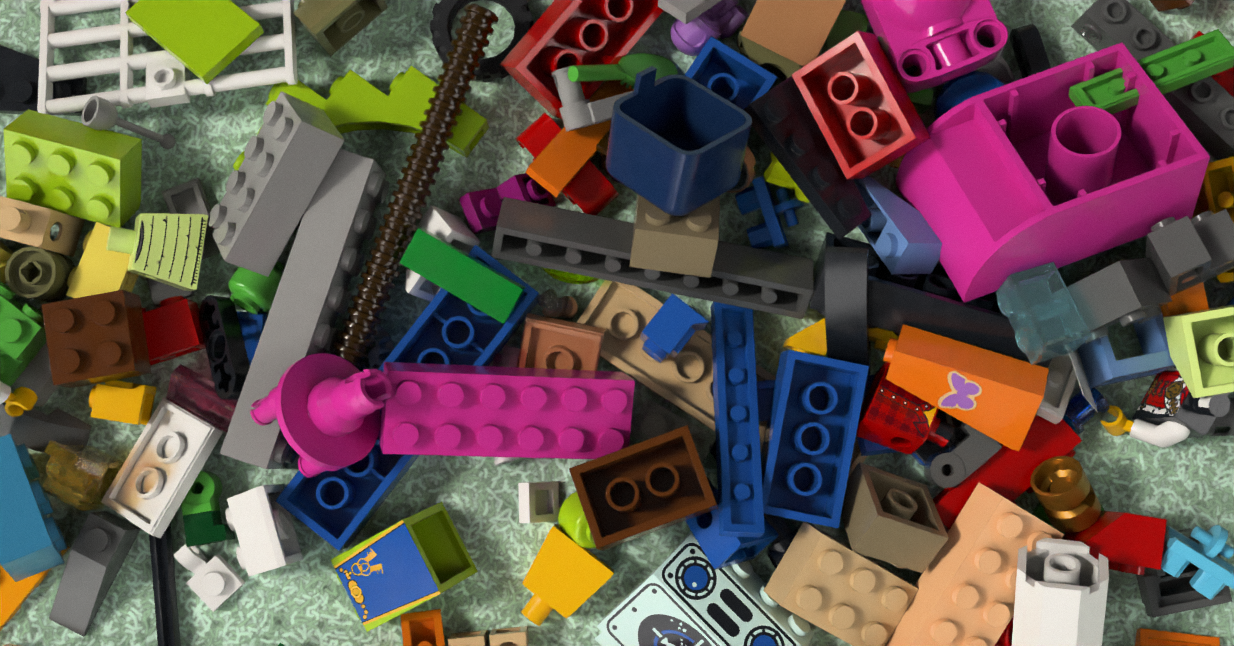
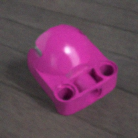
(935, 37)

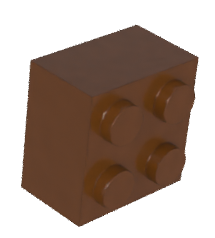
(96, 339)

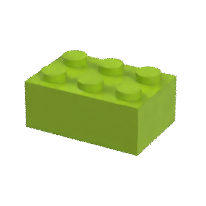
(73, 168)

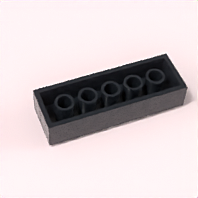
(924, 303)

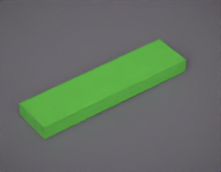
(1167, 70)

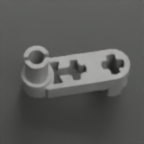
(576, 110)

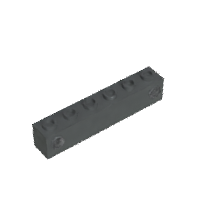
(1201, 105)

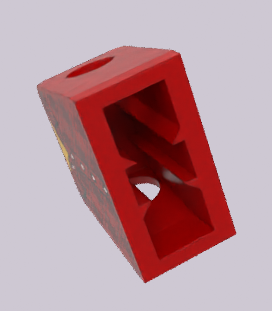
(899, 418)

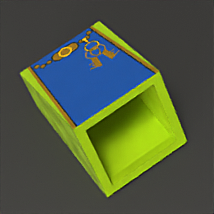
(403, 566)

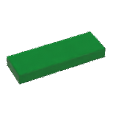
(462, 275)

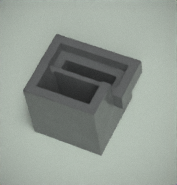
(1169, 595)

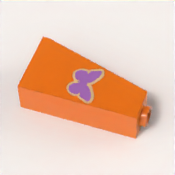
(968, 382)

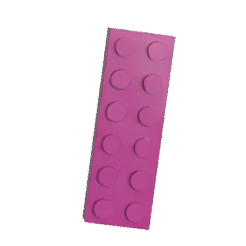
(505, 411)

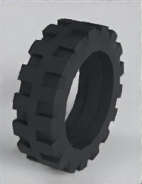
(490, 67)

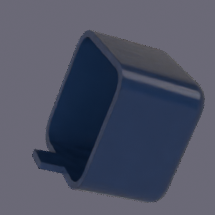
(676, 142)

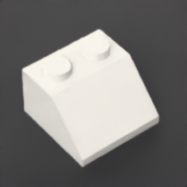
(262, 529)

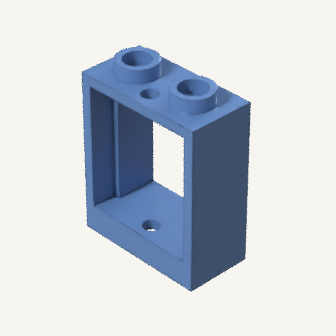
(1103, 368)

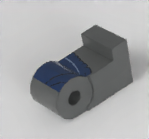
(961, 458)

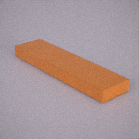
(573, 149)

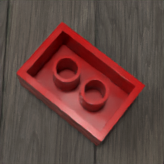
(860, 105)

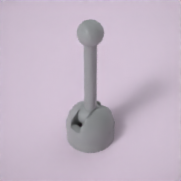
(102, 115)

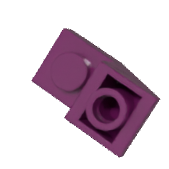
(484, 206)

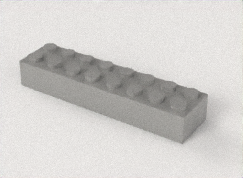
(308, 298)

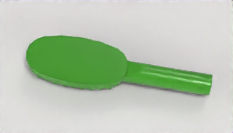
(625, 70)

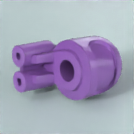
(717, 22)

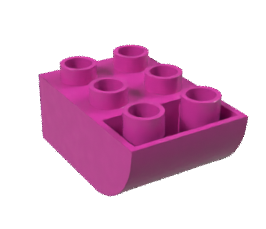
(1041, 181)

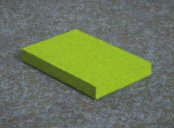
(197, 32)

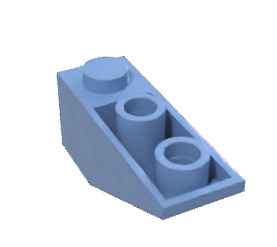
(897, 231)

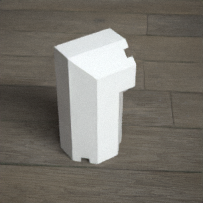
(1060, 595)

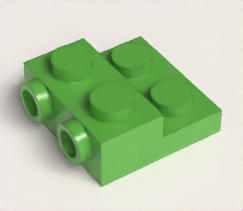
(20, 335)

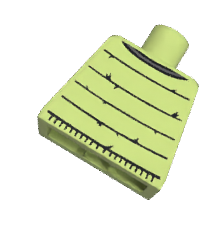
(163, 247)

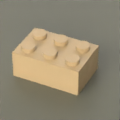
(839, 589)

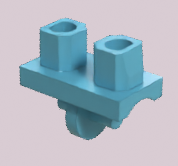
(1213, 571)

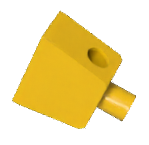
(562, 577)

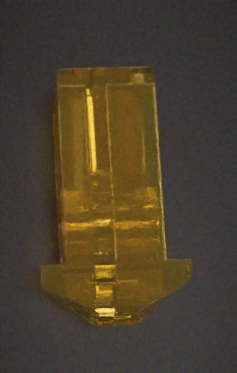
(79, 474)

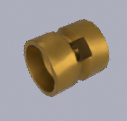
(1065, 494)

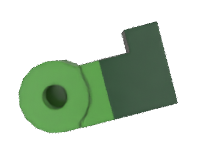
(202, 512)

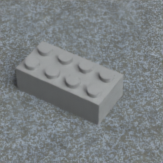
(274, 183)

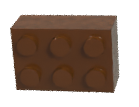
(643, 488)

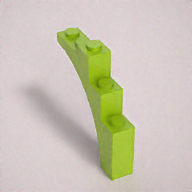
(361, 106)

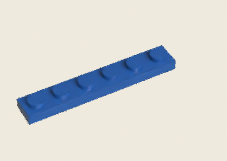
(736, 422)

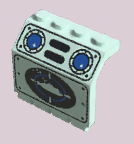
(701, 606)

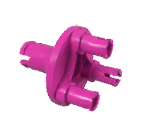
(326, 411)

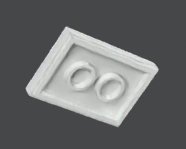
(161, 467)

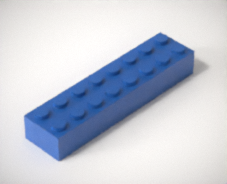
(445, 333)

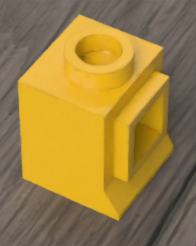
(122, 402)

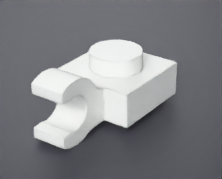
(213, 579)

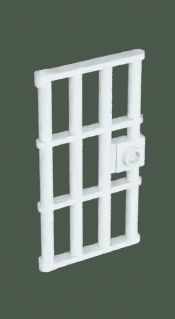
(166, 77)

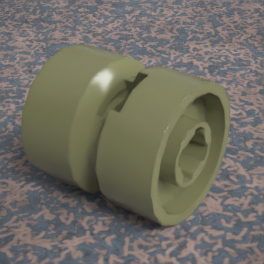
(38, 274)

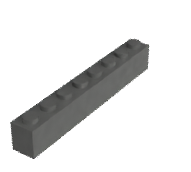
(602, 250)

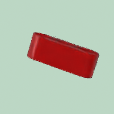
(589, 187)

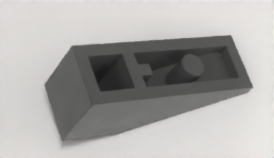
(92, 569)

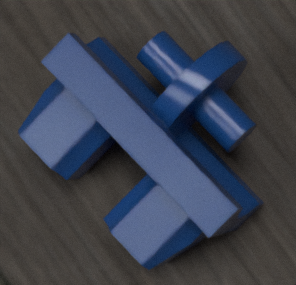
(760, 197)

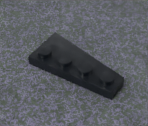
(798, 144)

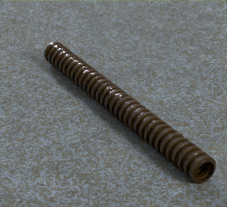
(415, 183)

